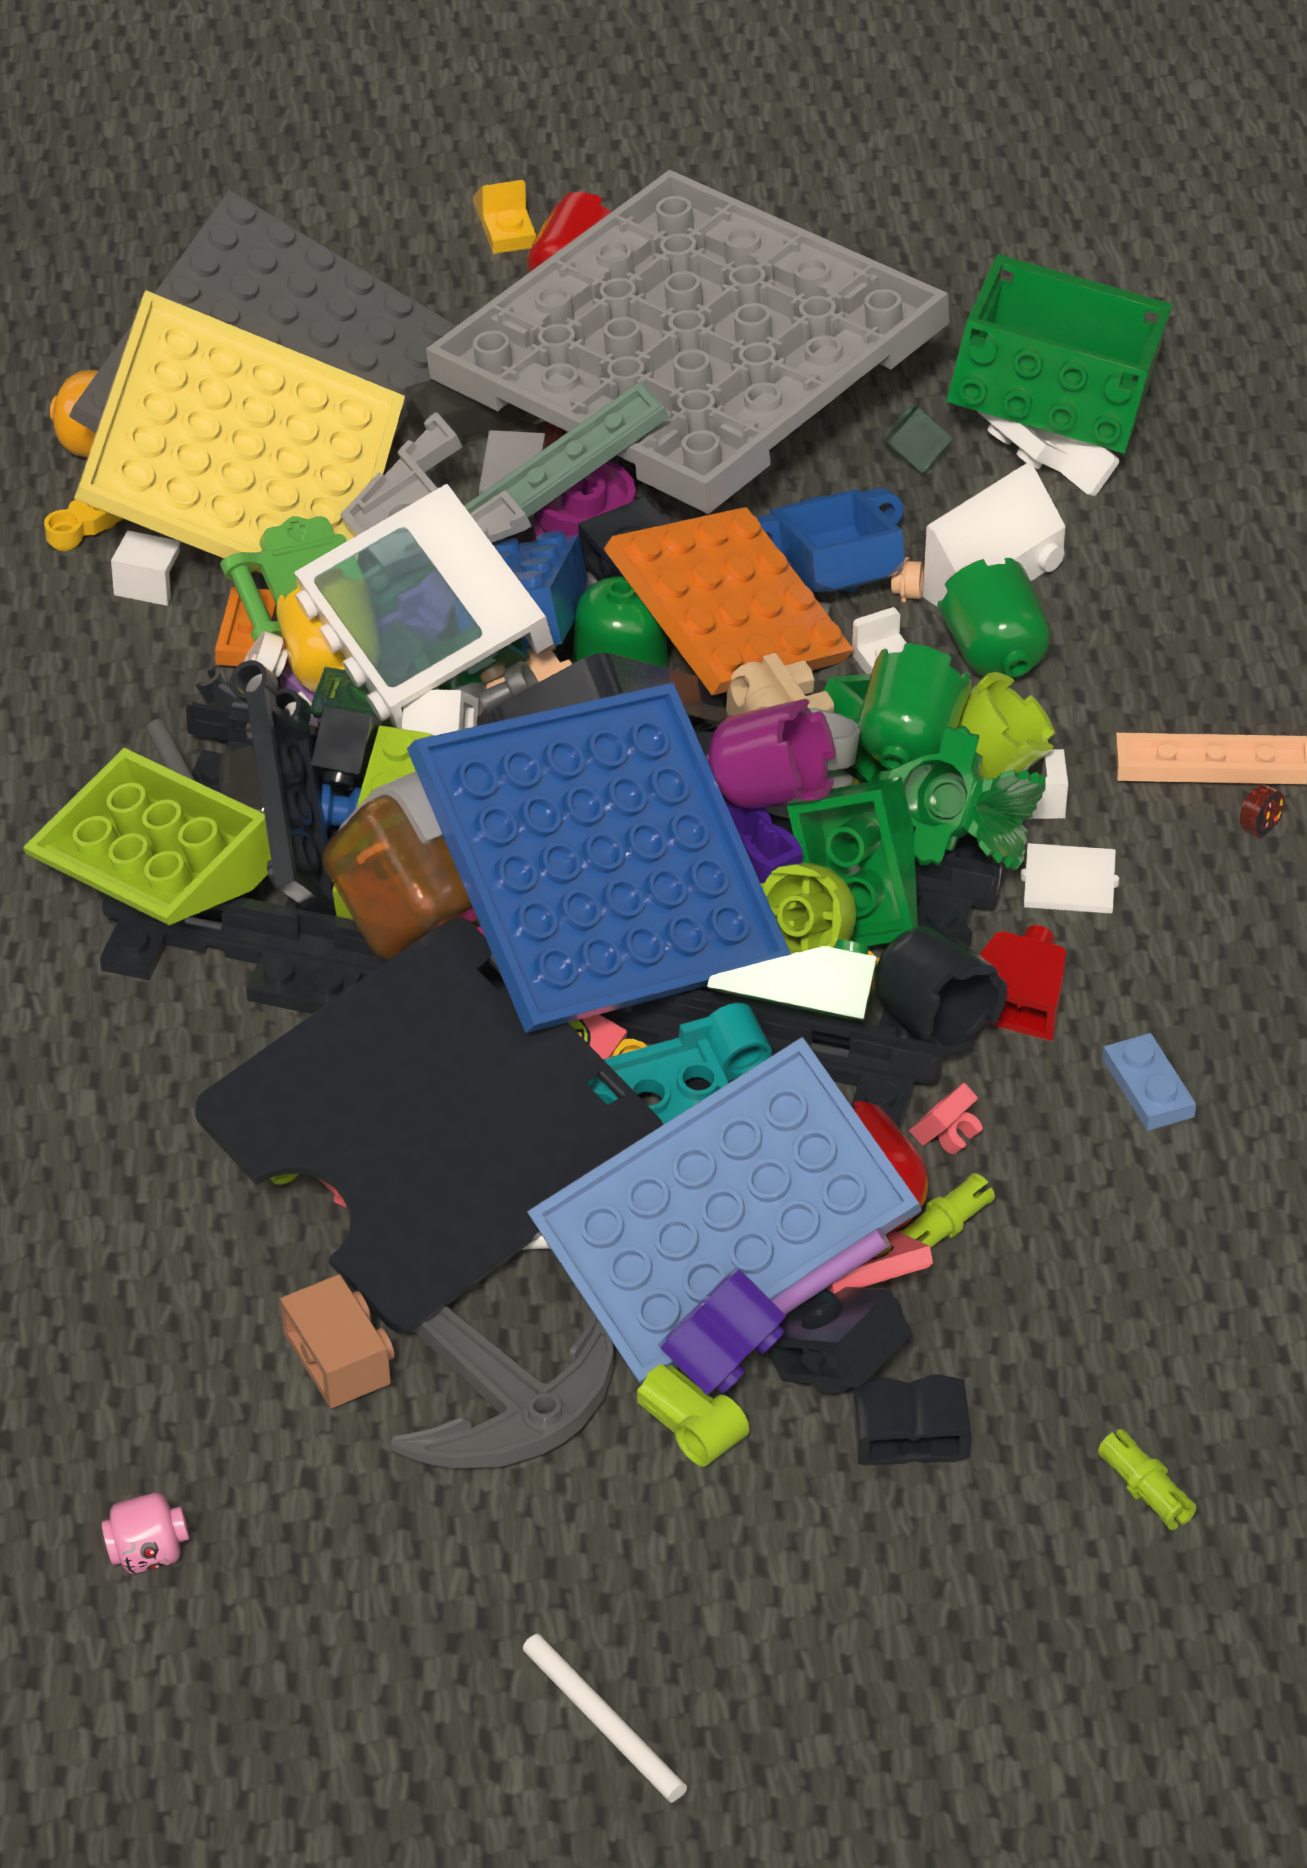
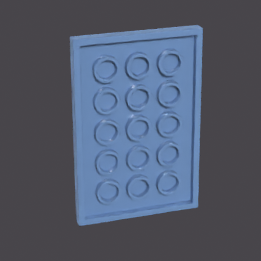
(748, 1179)

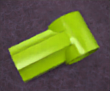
(700, 1423)

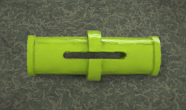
(948, 1214)
(1147, 1479)

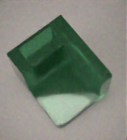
(917, 438)

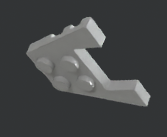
(408, 483)

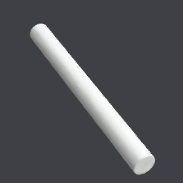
(604, 1718)

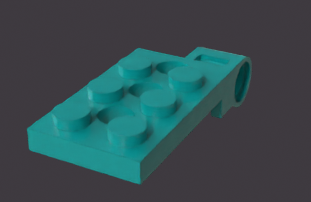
(707, 1048)

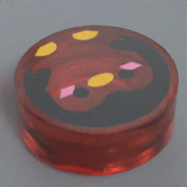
(1261, 810)

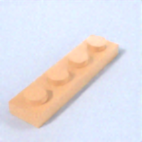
(1211, 758)

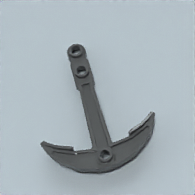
(532, 1413)

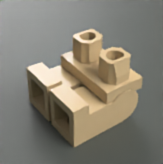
(773, 683)

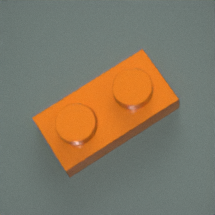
(236, 628)

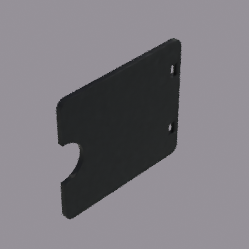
(425, 1121)

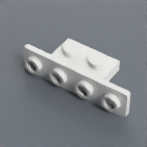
(1079, 461)

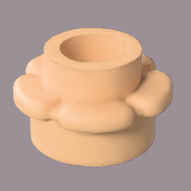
(909, 581)

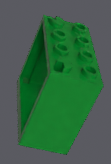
(1059, 353)

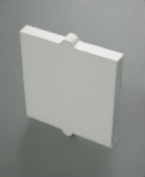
(1069, 878)

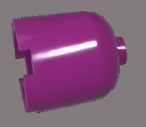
(772, 756)

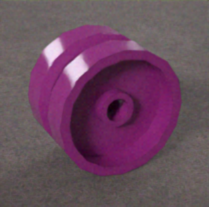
(593, 495)

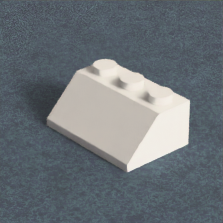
(998, 523)

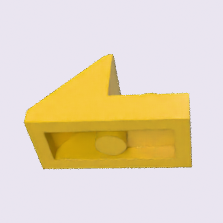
(505, 216)

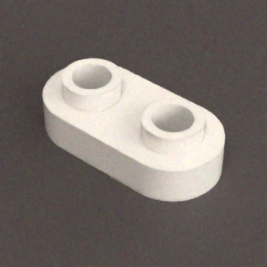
(268, 652)

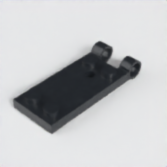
(287, 788)

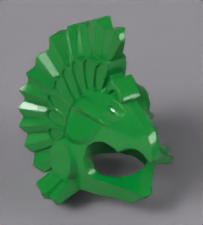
(956, 800)

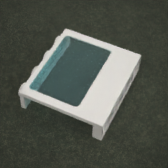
(417, 602)

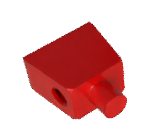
(1033, 978)

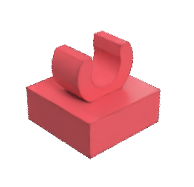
(946, 1117)

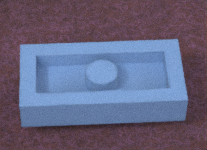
(1149, 1081)

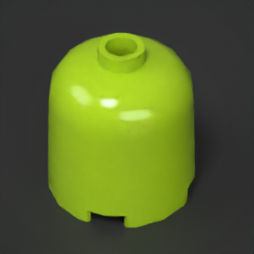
(1009, 728)

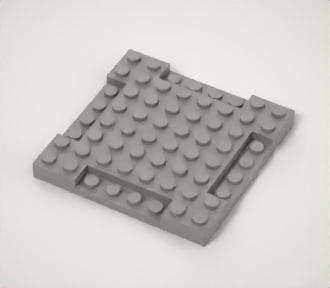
(708, 306)

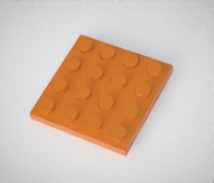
(726, 595)

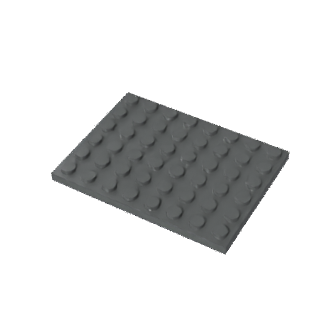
(295, 294)

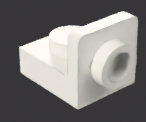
(874, 634)

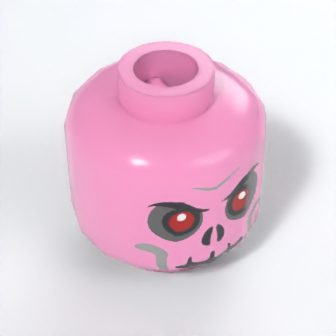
(145, 1533)

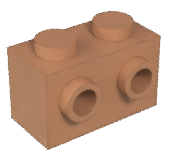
(336, 1340)

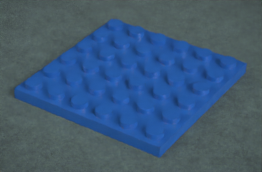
(597, 854)

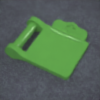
(283, 552)

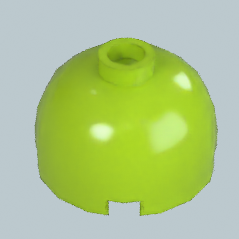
(810, 906)

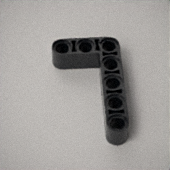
(612, 675)

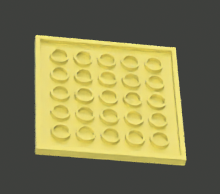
(230, 433)

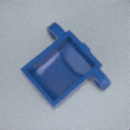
(840, 538)

